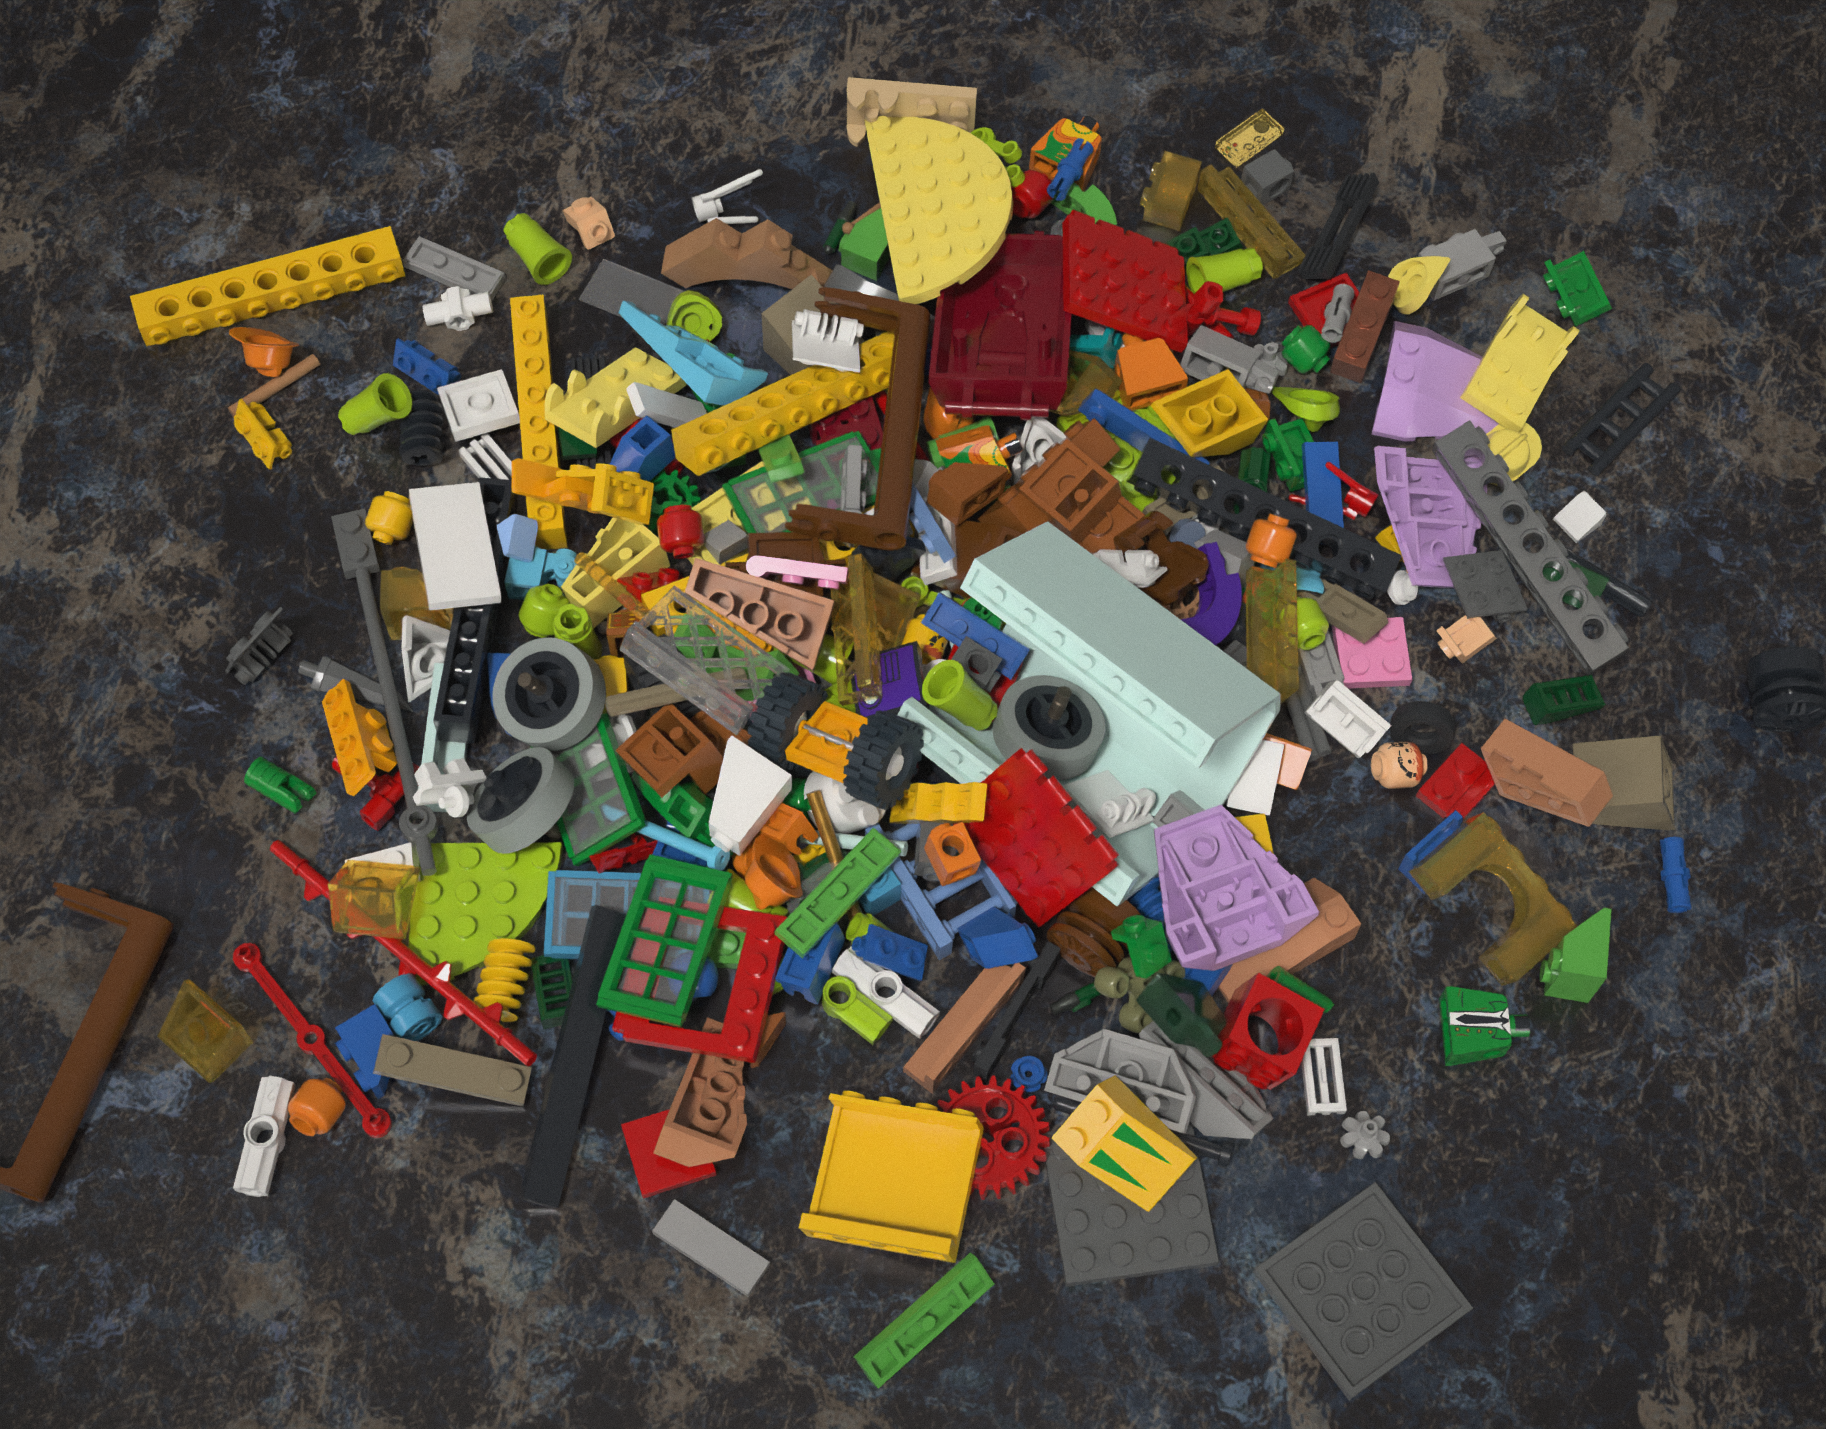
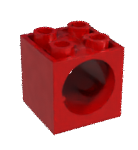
(1287, 1013)

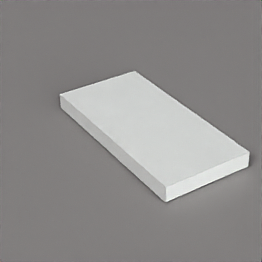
(454, 546)

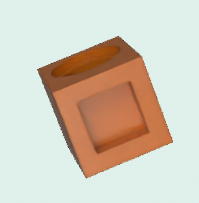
(947, 867)

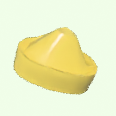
(1416, 280)

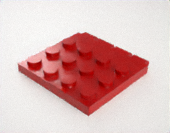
(1124, 280)
(1037, 840)

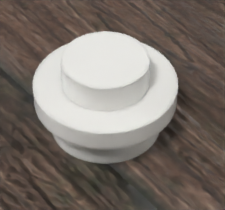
(1401, 589)

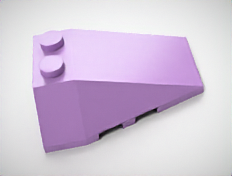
(1425, 386)
(1426, 513)
(1224, 892)

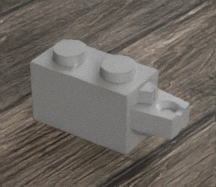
(1470, 260)
(1214, 352)

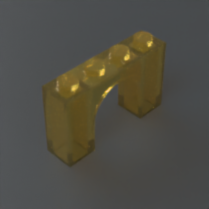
(1538, 917)

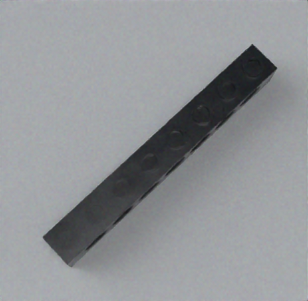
(1377, 560)
(473, 634)

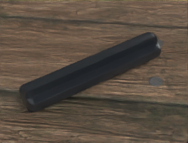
(1617, 590)

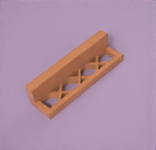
(963, 1025)

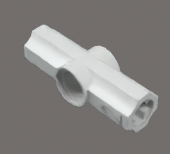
(904, 1006)
(260, 1159)

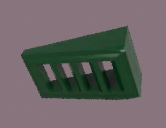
(1543, 709)
(551, 1017)

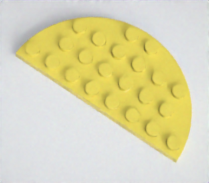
(939, 202)

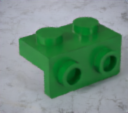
(1578, 287)
(1286, 447)

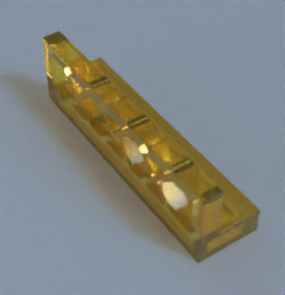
(1249, 227)
(863, 634)
(1270, 639)

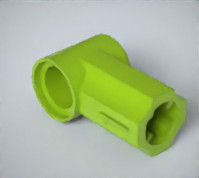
(858, 1012)

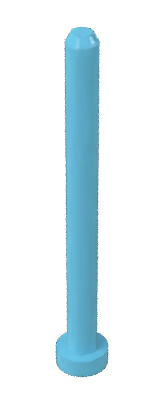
(715, 856)

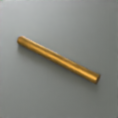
(828, 836)

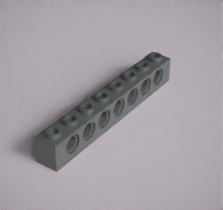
(1590, 653)

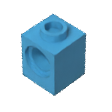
(882, 893)

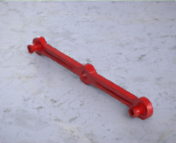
(375, 1121)

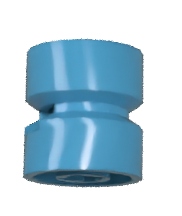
(404, 1005)

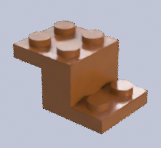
(1080, 498)
(677, 747)

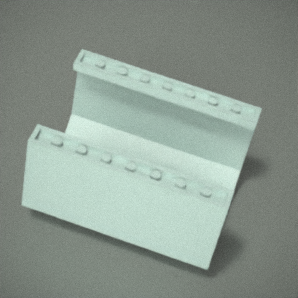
(1168, 696)

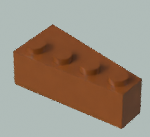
(1022, 515)

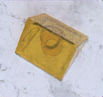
(373, 898)
(203, 1032)

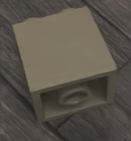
(778, 323)
(1638, 778)

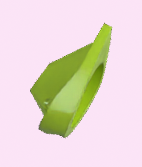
(695, 314)
(1310, 404)

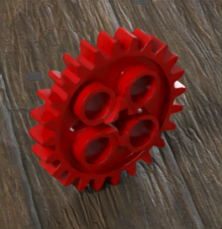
(1003, 1166)

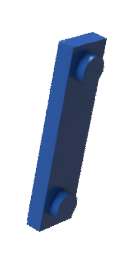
(1125, 422)

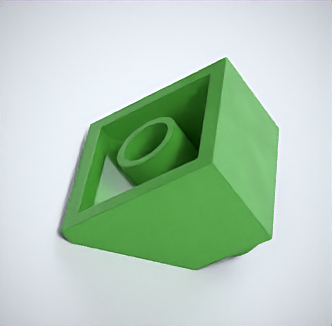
(1579, 960)

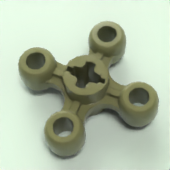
(1118, 981)

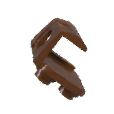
(1183, 562)

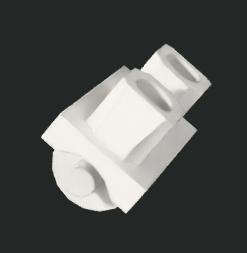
(451, 790)

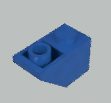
(644, 450)
(997, 939)
(361, 1042)

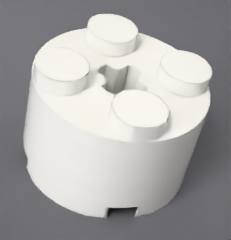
(845, 812)

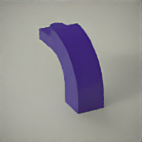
(1218, 598)

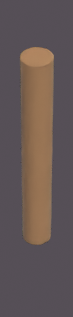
(279, 383)

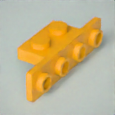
(540, 482)
(358, 737)

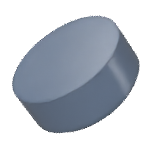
(1187, 531)

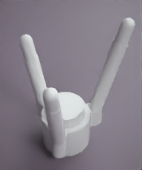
(709, 204)

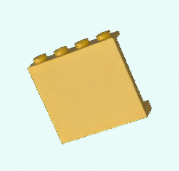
(894, 1176)

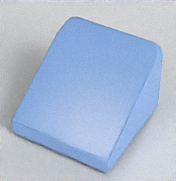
(518, 537)

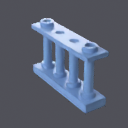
(922, 903)

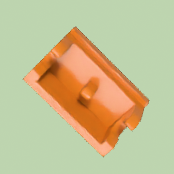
(786, 826)

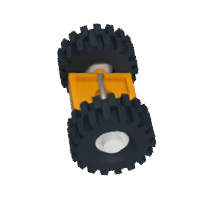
(865, 754)

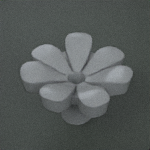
(1272, 357)
(1365, 1135)

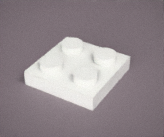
(478, 405)

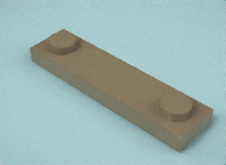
(452, 1070)

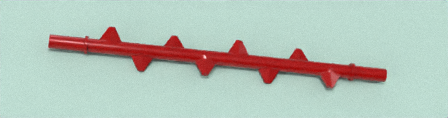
(437, 977)

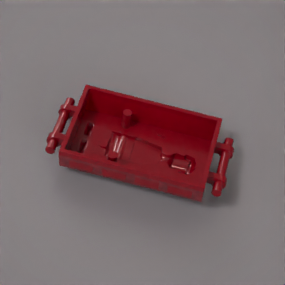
(1004, 334)

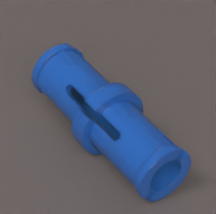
(1070, 169)
(1675, 874)

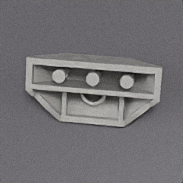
(1144, 1067)
(1224, 1099)

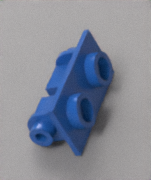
(419, 364)
(891, 951)

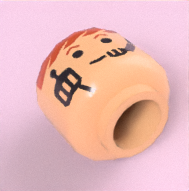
(1398, 765)

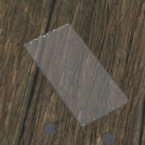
(617, 283)

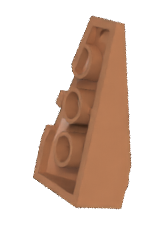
(1324, 934)

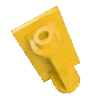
(253, 423)

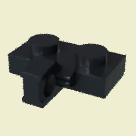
(892, 562)

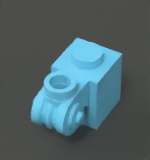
(542, 568)

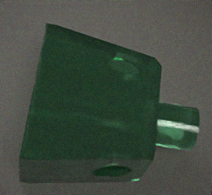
(1184, 1012)

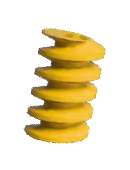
(502, 973)

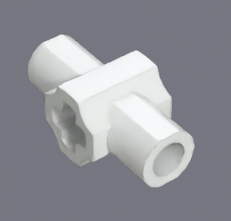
(457, 308)

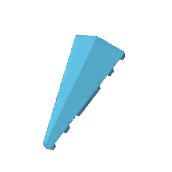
(698, 362)

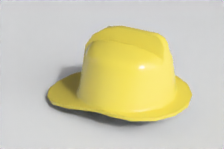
(1517, 448)

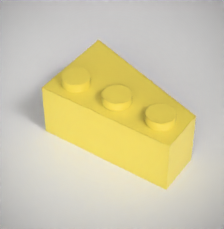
(620, 552)

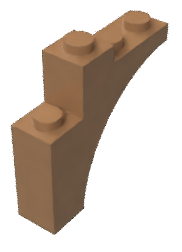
(725, 254)

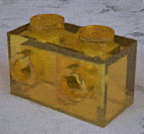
(1171, 190)

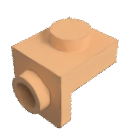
(590, 221)
(1465, 638)

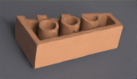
(773, 612)

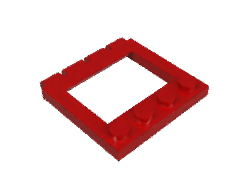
(747, 1002)

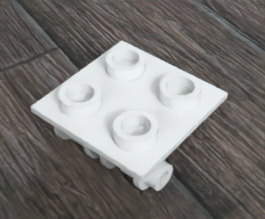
(824, 344)
(1111, 804)

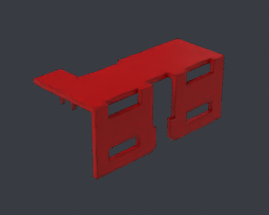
(617, 857)

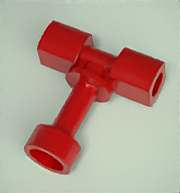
(1208, 310)
(384, 793)

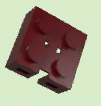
(860, 417)

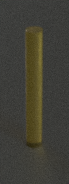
(611, 585)

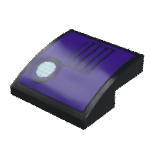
(900, 677)

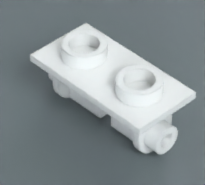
(1140, 565)

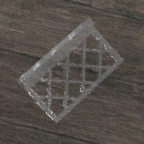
(689, 675)

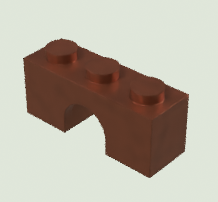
(1364, 326)

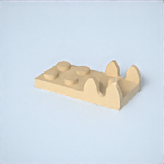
(875, 98)

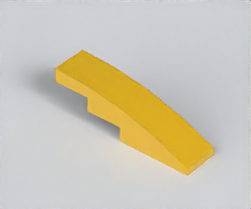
(941, 803)

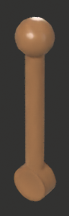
(848, 226)

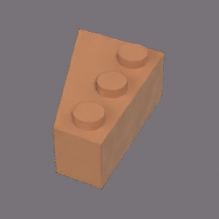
(1544, 775)

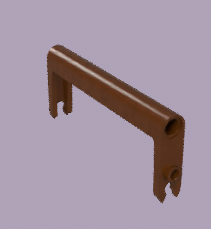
(889, 523)
(94, 1041)

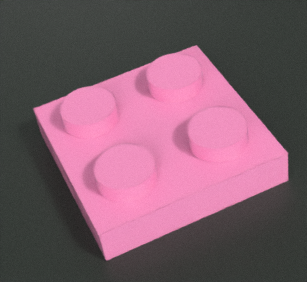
(1379, 661)

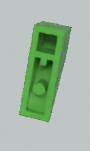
(866, 246)

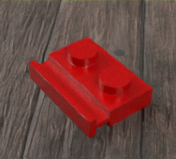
(1457, 784)

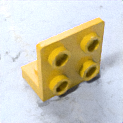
(616, 493)

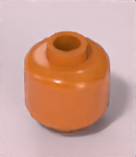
(1270, 540)
(316, 1106)

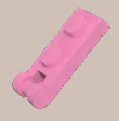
(796, 571)

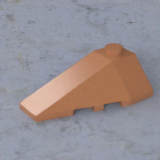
(707, 1110)

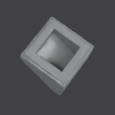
(725, 541)
(1175, 808)

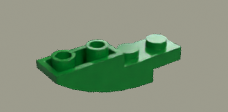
(683, 807)

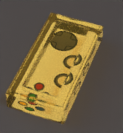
(1249, 138)

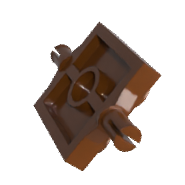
(790, 547)

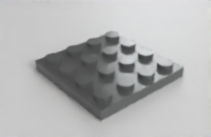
(1114, 1238)
(1362, 1290)

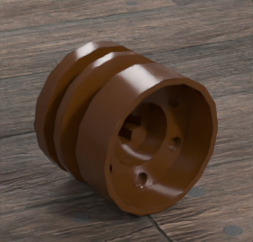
(1087, 929)

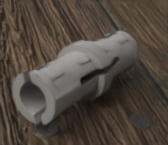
(1337, 313)

